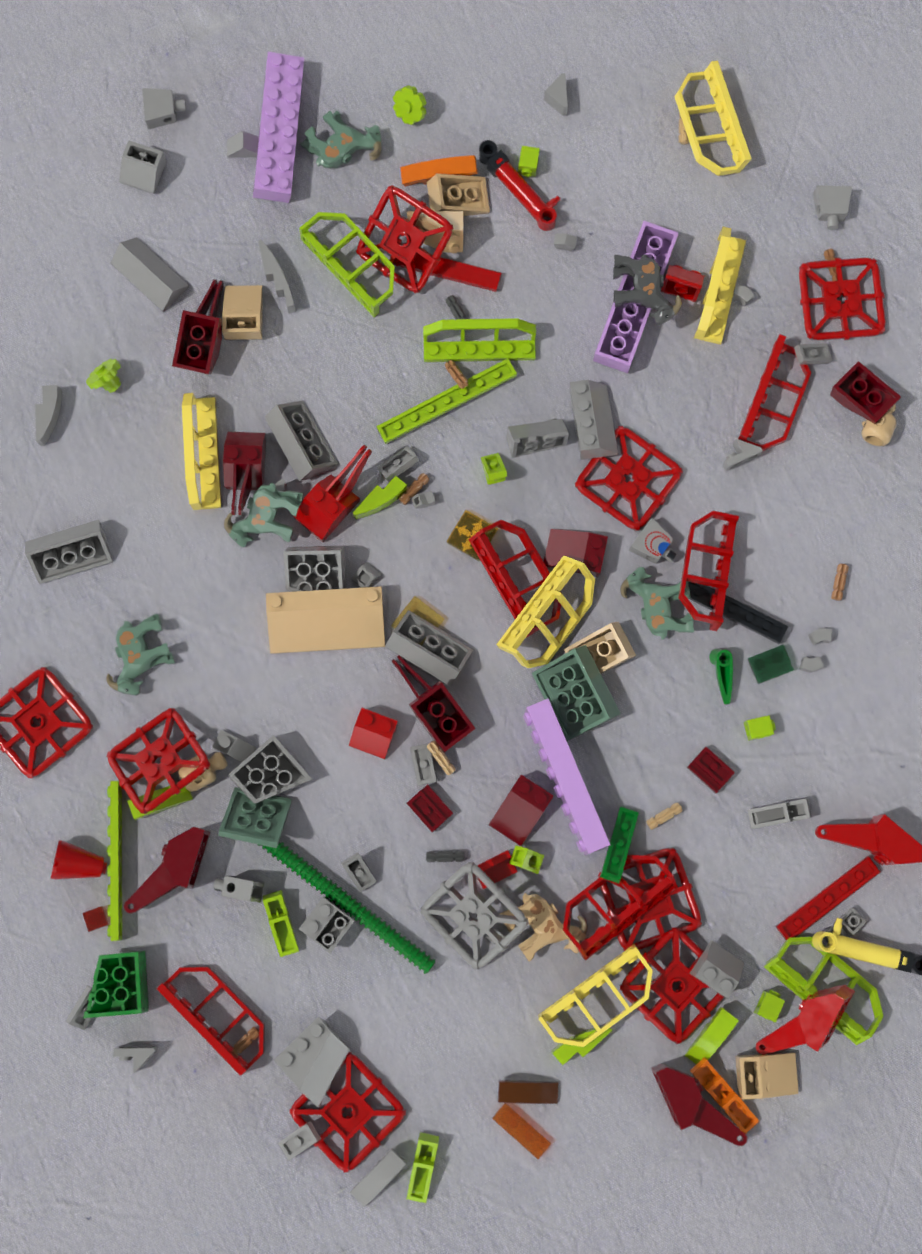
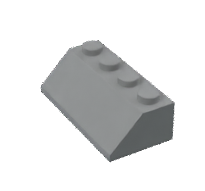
(592, 419)
(300, 440)
(68, 551)
(439, 654)

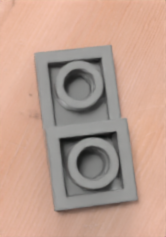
(850, 923)

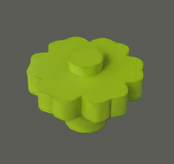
(409, 104)
(105, 376)

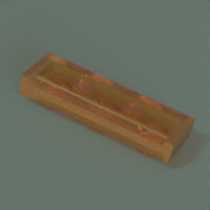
(521, 1130)

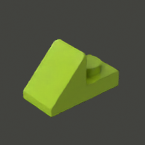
(493, 468)

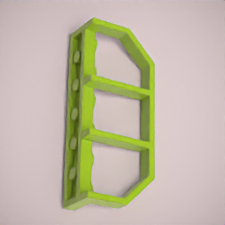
(347, 278)
(479, 350)
(803, 988)

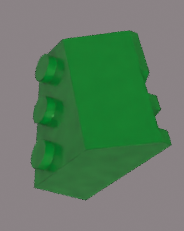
(119, 985)

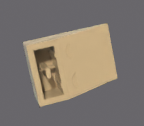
(242, 312)
(766, 1075)

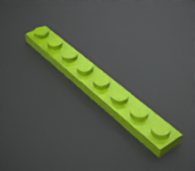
(446, 401)
(114, 870)

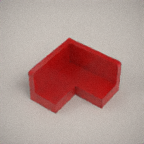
(497, 868)

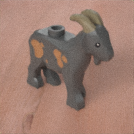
(646, 287)

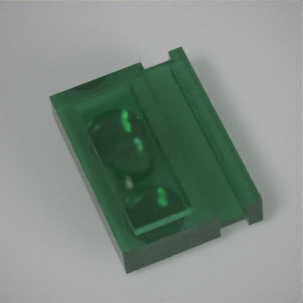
(770, 664)

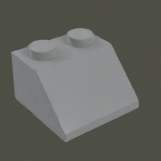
(718, 969)

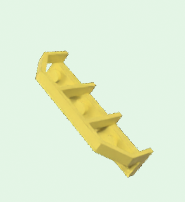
(728, 117)
(721, 288)
(208, 452)
(539, 604)
(582, 991)

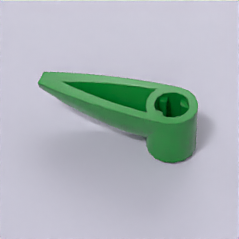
(724, 672)

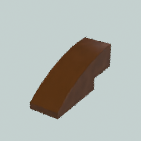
(527, 1092)

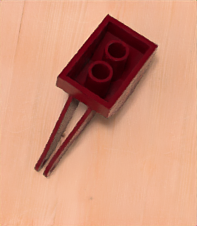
(200, 335)
(243, 465)
(437, 711)
(179, 868)
(689, 1108)

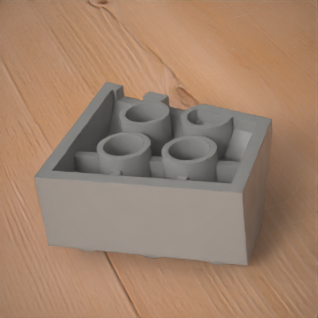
(536, 437)
(315, 568)
(268, 772)
(314, 1060)

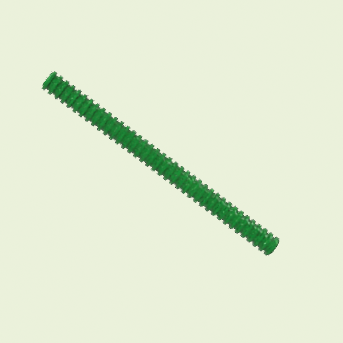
(351, 906)

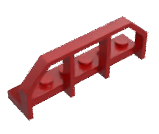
(760, 396)
(723, 565)
(500, 575)
(623, 920)
(197, 1020)

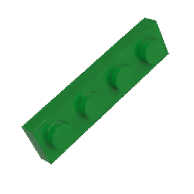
(619, 845)

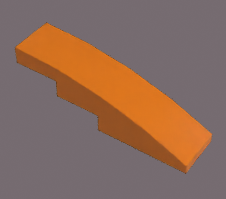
(425, 170)
(724, 1096)

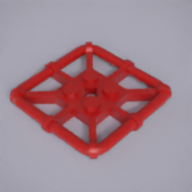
(415, 238)
(834, 308)
(630, 491)
(49, 722)
(169, 764)
(661, 909)
(663, 985)
(362, 1112)

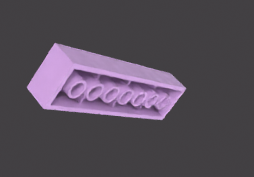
(278, 127)
(628, 321)
(566, 777)

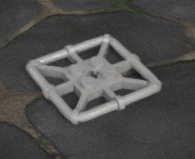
(474, 903)

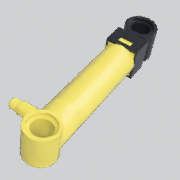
(866, 951)

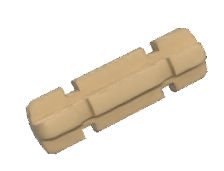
(683, 138)
(440, 757)
(663, 816)

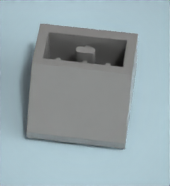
(142, 166)
(326, 924)

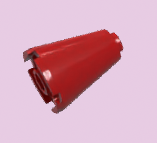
(75, 863)

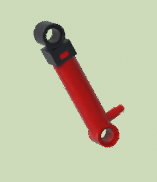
(499, 167)

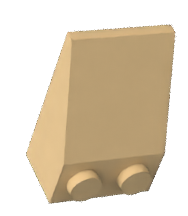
(458, 194)
(426, 223)
(607, 646)

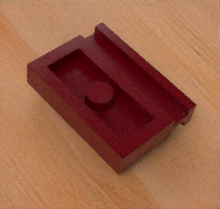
(710, 770)
(429, 808)

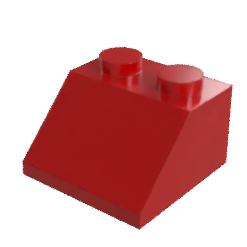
(682, 283)
(373, 733)

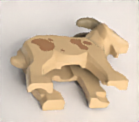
(545, 925)

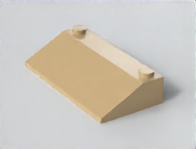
(325, 620)

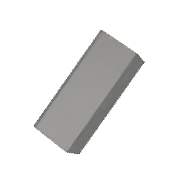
(148, 273)

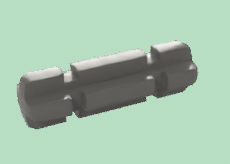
(455, 307)
(445, 856)

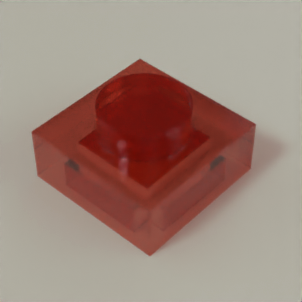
(95, 919)

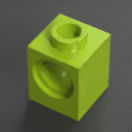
(528, 161)
(759, 727)
(526, 859)
(769, 1005)

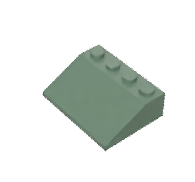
(576, 692)

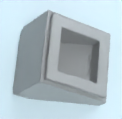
(366, 575)

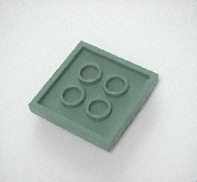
(257, 822)

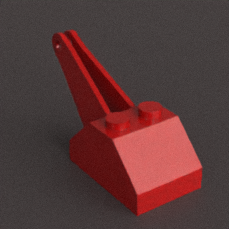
(331, 500)
(880, 836)
(813, 1025)

